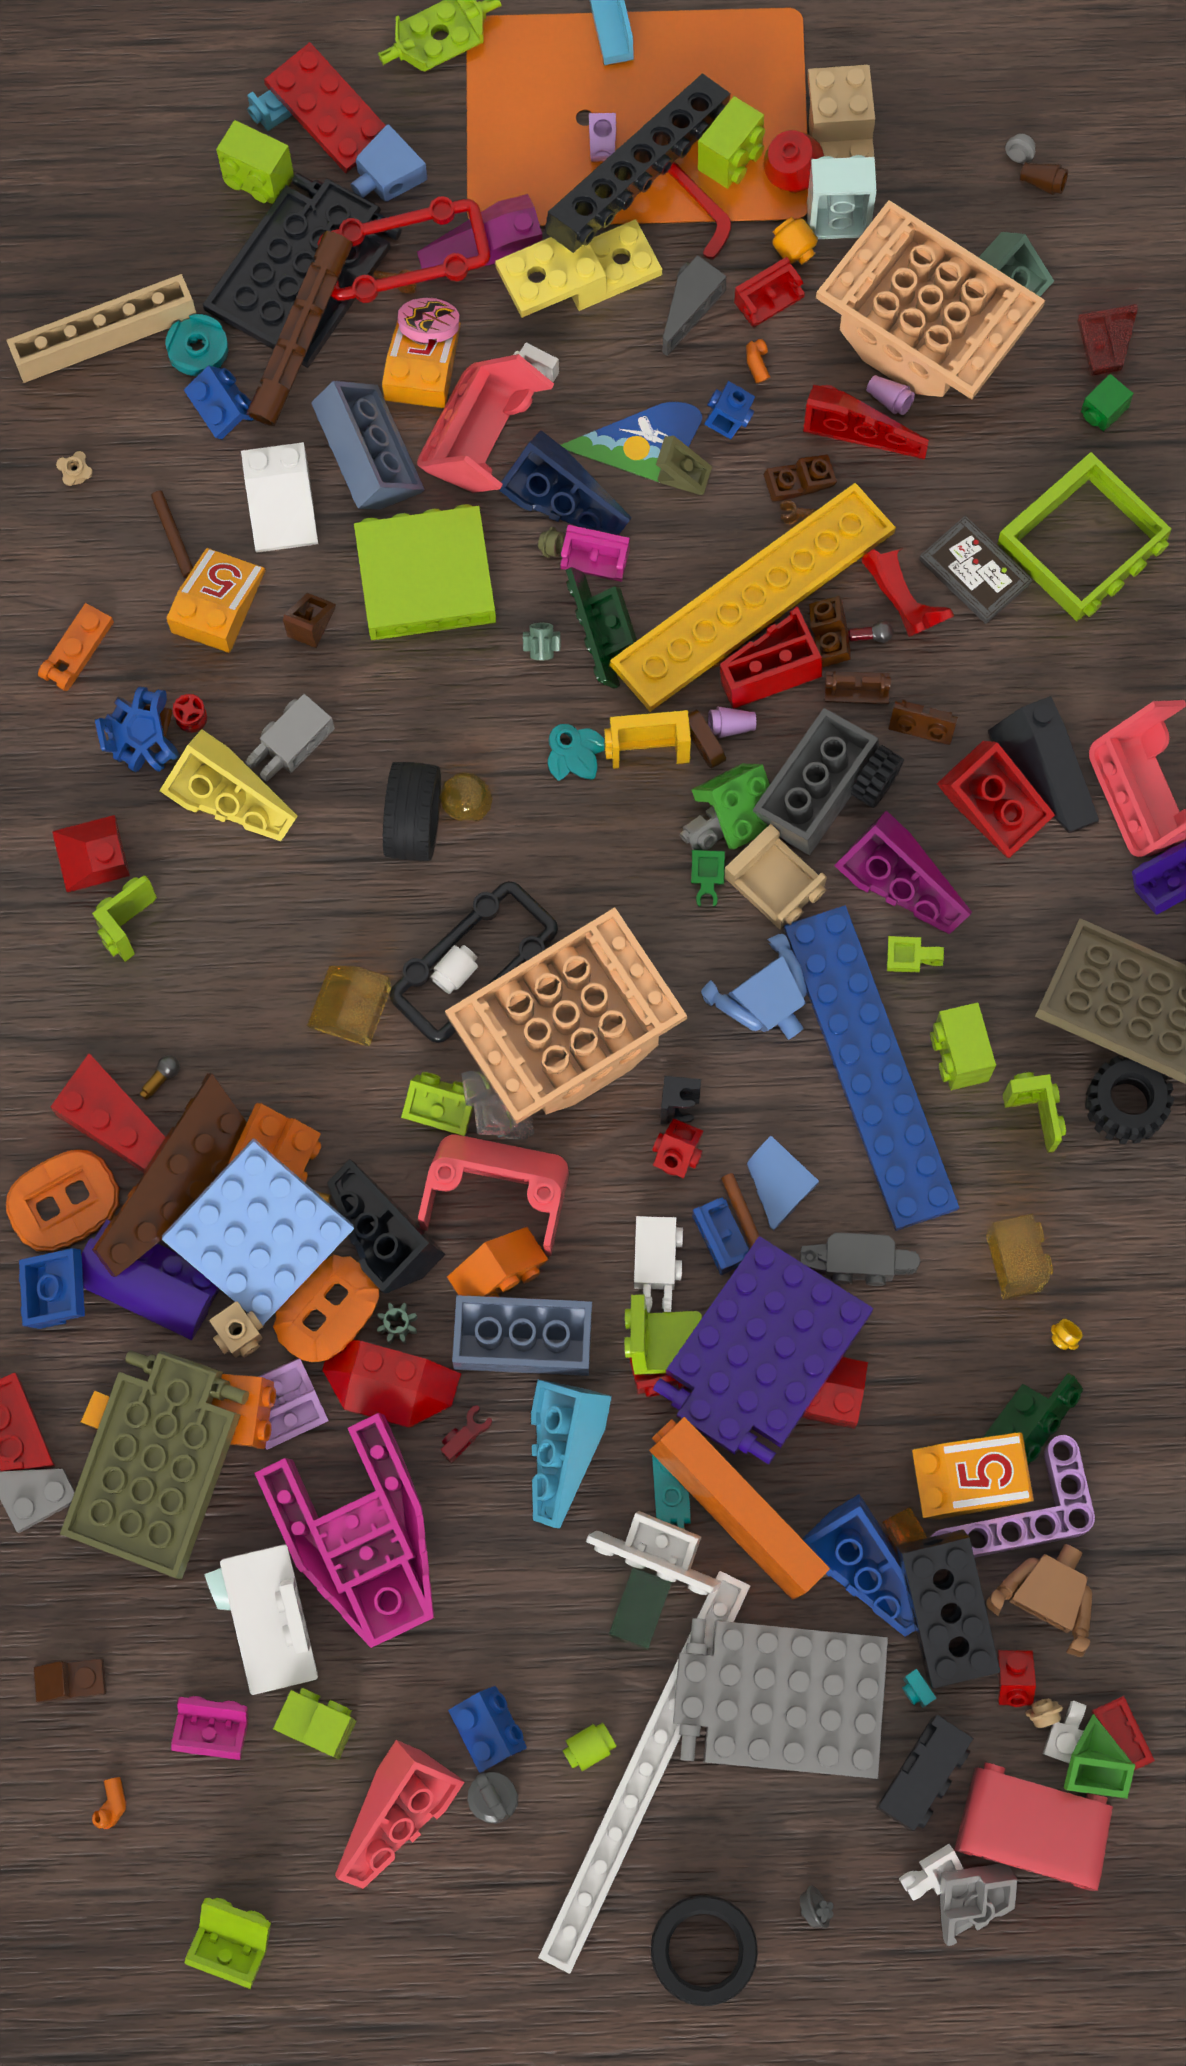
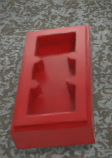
(1123, 1728)

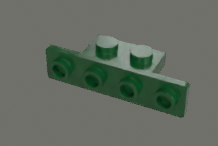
(604, 622)
(1036, 1414)

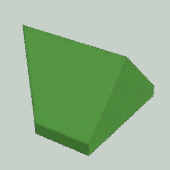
(1099, 1764)

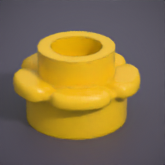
(1066, 1335)

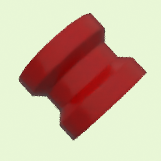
(185, 707)

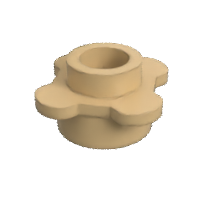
(80, 474)
(1044, 1713)

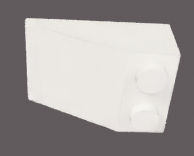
(279, 497)

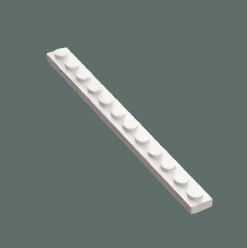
(631, 1799)

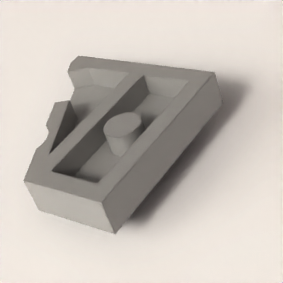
(34, 1495)

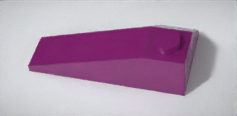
(508, 227)

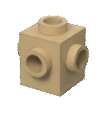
(230, 1321)

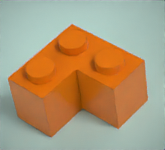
(499, 1265)

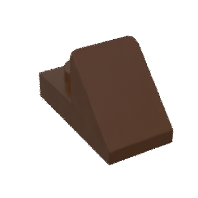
(69, 1680)

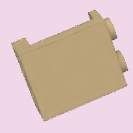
(775, 878)

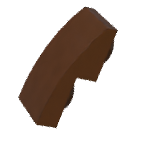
(800, 479)
(830, 630)

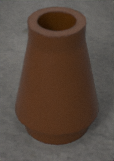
(1047, 177)

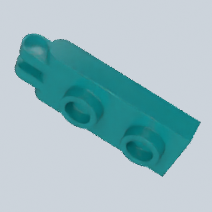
(670, 1497)

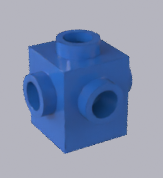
(729, 409)

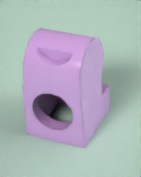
(602, 135)

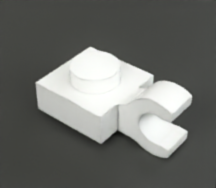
(1065, 1736)
(919, 1882)

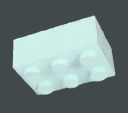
(841, 196)

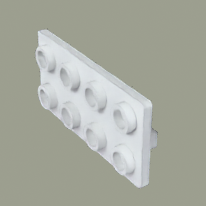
(269, 1619)

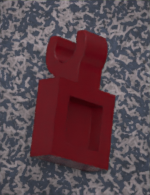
(458, 1441)

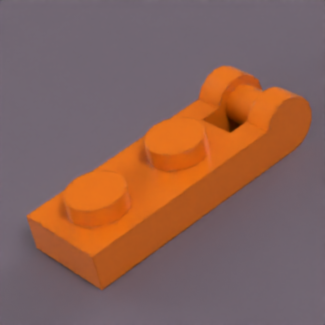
(76, 646)

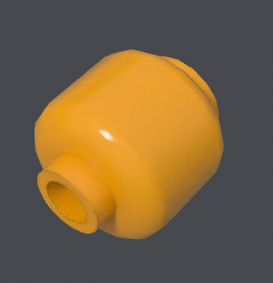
(795, 240)

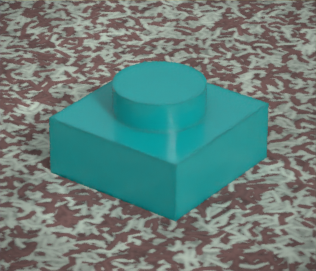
(917, 1689)

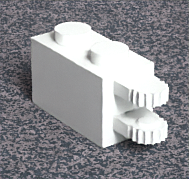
(655, 1257)

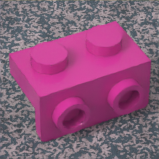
(210, 1727)

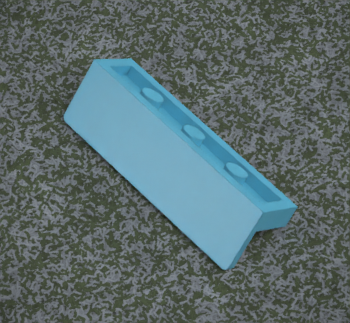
(613, 30)

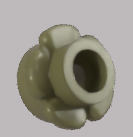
(551, 542)

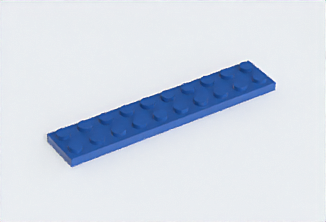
(871, 1068)

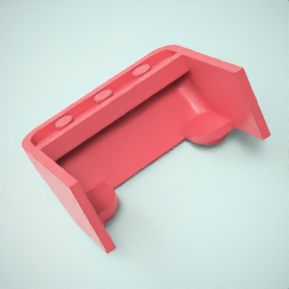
(474, 419)
(1134, 780)
(542, 1171)

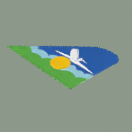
(637, 440)

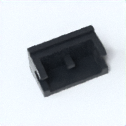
(679, 1093)

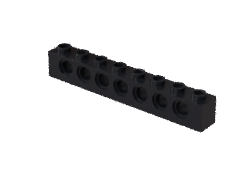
(636, 164)

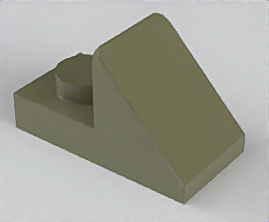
(682, 467)

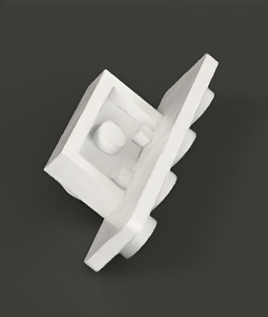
(660, 1548)

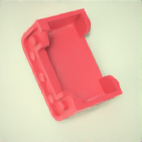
(1035, 1827)

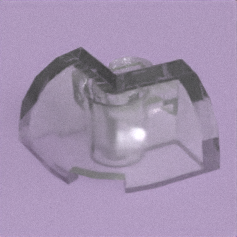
(490, 1112)

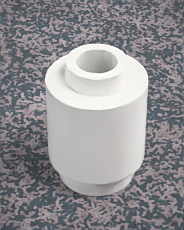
(454, 968)

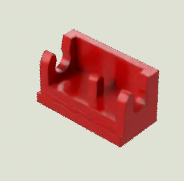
(769, 292)

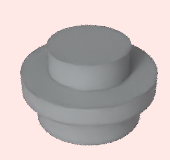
(1020, 148)

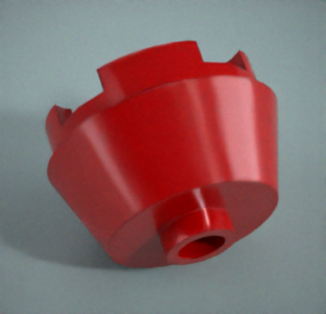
(789, 160)

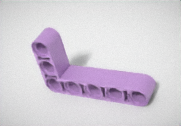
(1056, 1515)

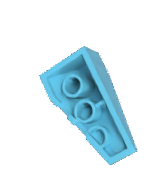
(568, 1433)

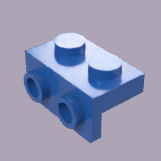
(218, 400)
(487, 1728)

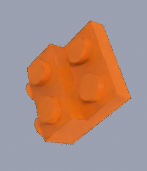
(283, 1137)

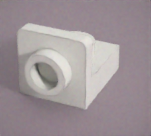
(542, 361)

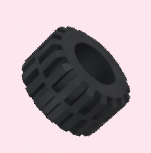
(1118, 1123)

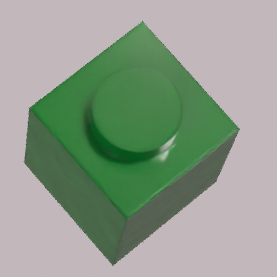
(1106, 403)

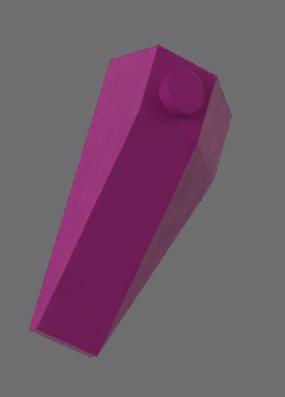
(897, 868)

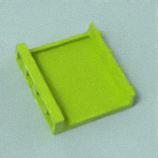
(424, 572)

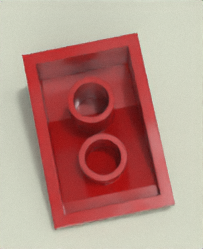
(996, 797)

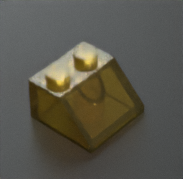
(350, 1003)

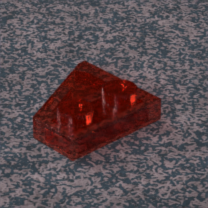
(1107, 337)

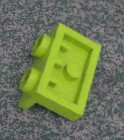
(437, 1104)

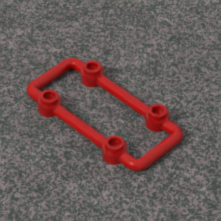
(454, 267)

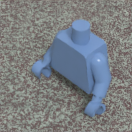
(767, 996)

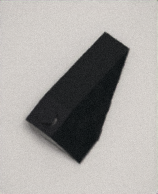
(1044, 754)
(387, 1240)

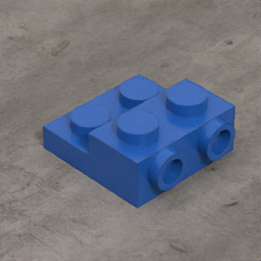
(51, 1288)

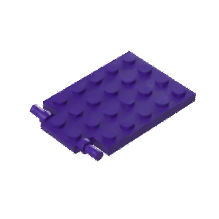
(762, 1351)

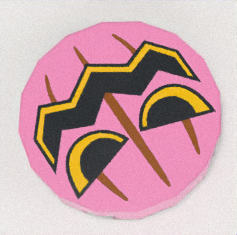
(428, 319)

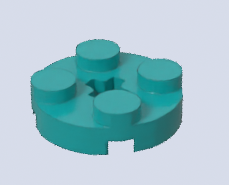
(190, 331)

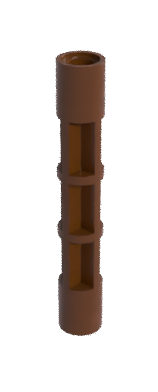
(299, 328)

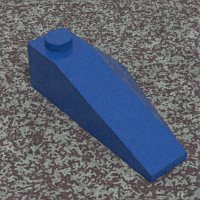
(863, 1561)

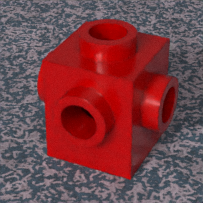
(678, 1148)

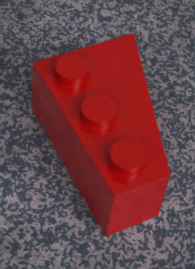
(772, 663)

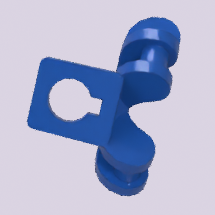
(139, 729)

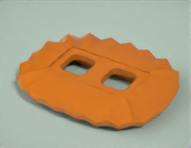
(50, 1180)
(341, 1321)

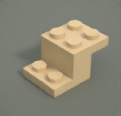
(842, 110)

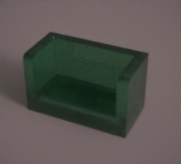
(640, 1609)

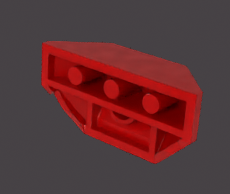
(391, 1383)

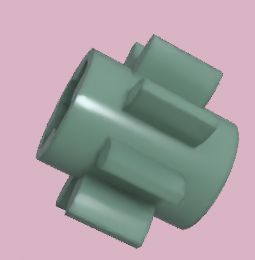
(541, 641)
(394, 1314)

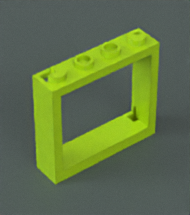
(1126, 500)

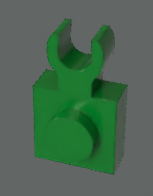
(708, 870)

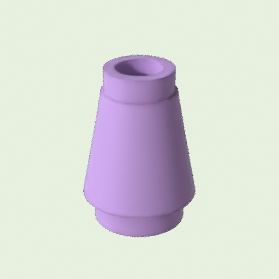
(891, 394)
(729, 721)

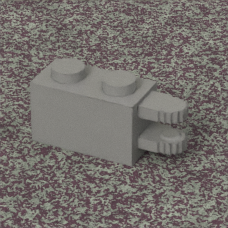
(291, 737)

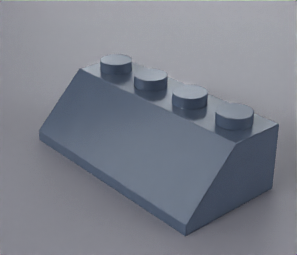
(366, 444)
(522, 1335)

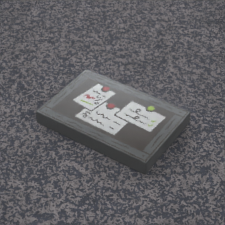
(975, 569)

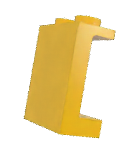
(648, 731)

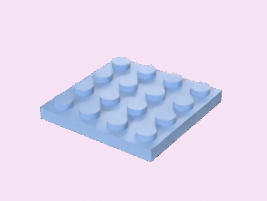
(257, 1231)

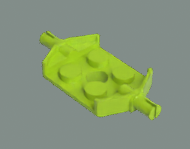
(458, 18)

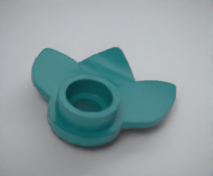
(578, 755)

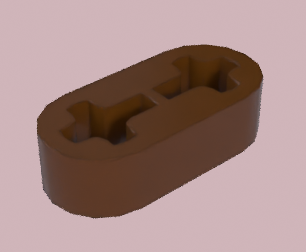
(705, 740)

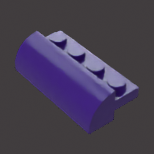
(155, 1286)

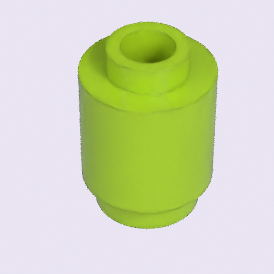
(589, 1746)

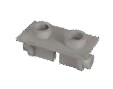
(703, 833)

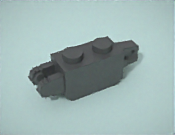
(859, 1258)

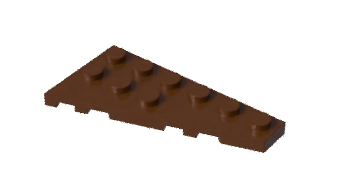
(175, 1176)

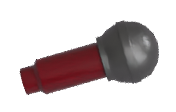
(881, 632)

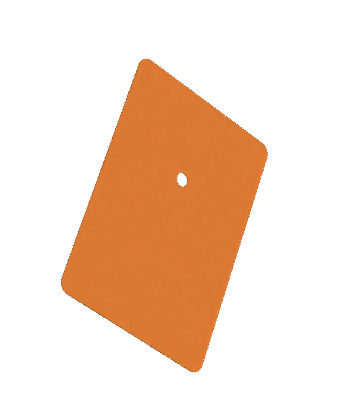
(549, 67)

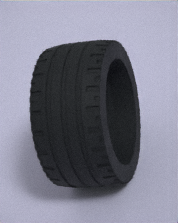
(411, 811)
(745, 1937)

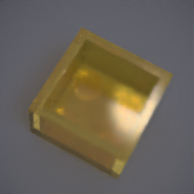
(1019, 1256)

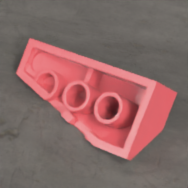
(400, 1801)

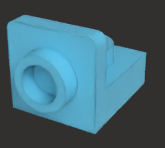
(267, 110)

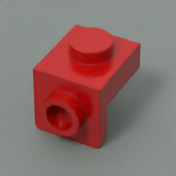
(1016, 1678)

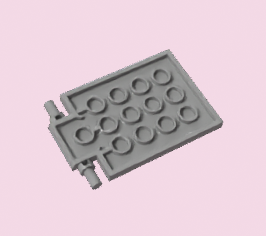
(783, 1698)

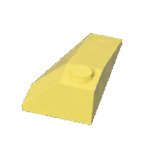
(221, 784)

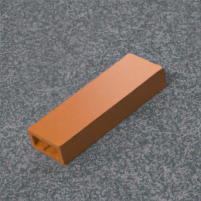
(738, 1508)

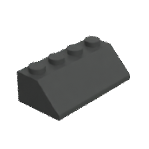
(816, 780)

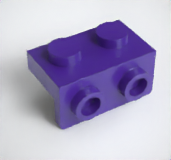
(1162, 879)

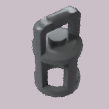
(492, 1797)

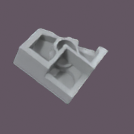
(975, 1898)

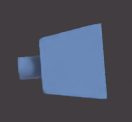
(388, 167)

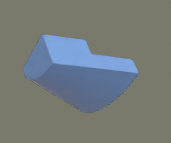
(779, 1180)

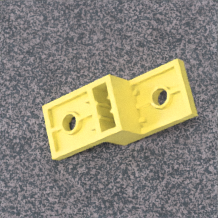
(585, 275)

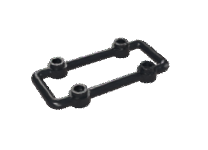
(485, 908)

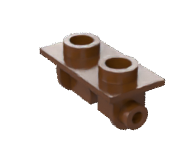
(857, 687)
(911, 720)

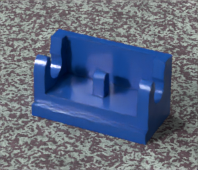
(721, 1235)

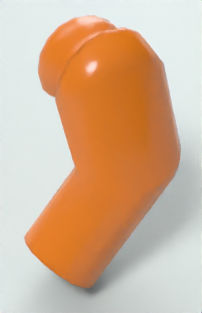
(754, 351)
(113, 1807)

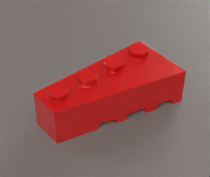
(107, 1115)

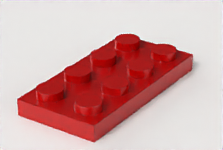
(325, 105)

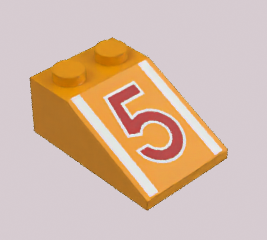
(419, 371)
(215, 600)
(972, 1475)

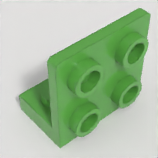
(733, 799)

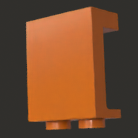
(254, 1423)

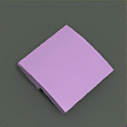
(296, 1403)

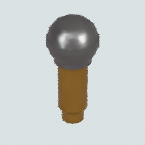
(167, 1067)

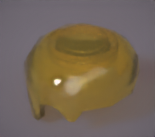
(466, 797)

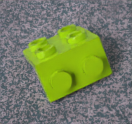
(116, 911)
(1038, 1089)
(655, 1336)
(229, 1942)

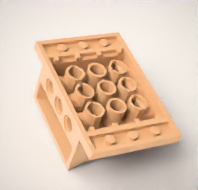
(926, 306)
(568, 1019)

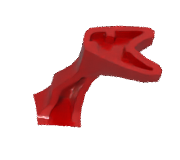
(889, 577)

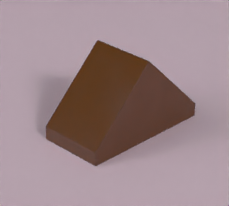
(308, 619)

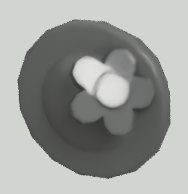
(815, 1908)

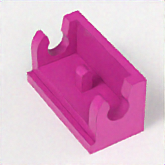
(595, 553)

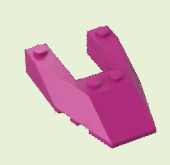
(367, 1553)

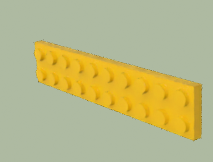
(752, 597)

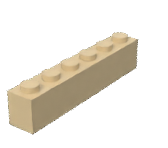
(101, 328)

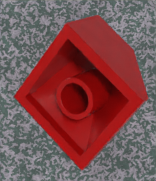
(91, 853)

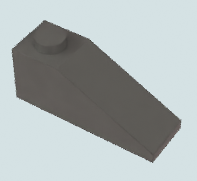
(695, 293)

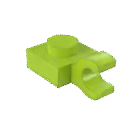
(907, 954)

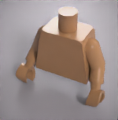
(1051, 1593)

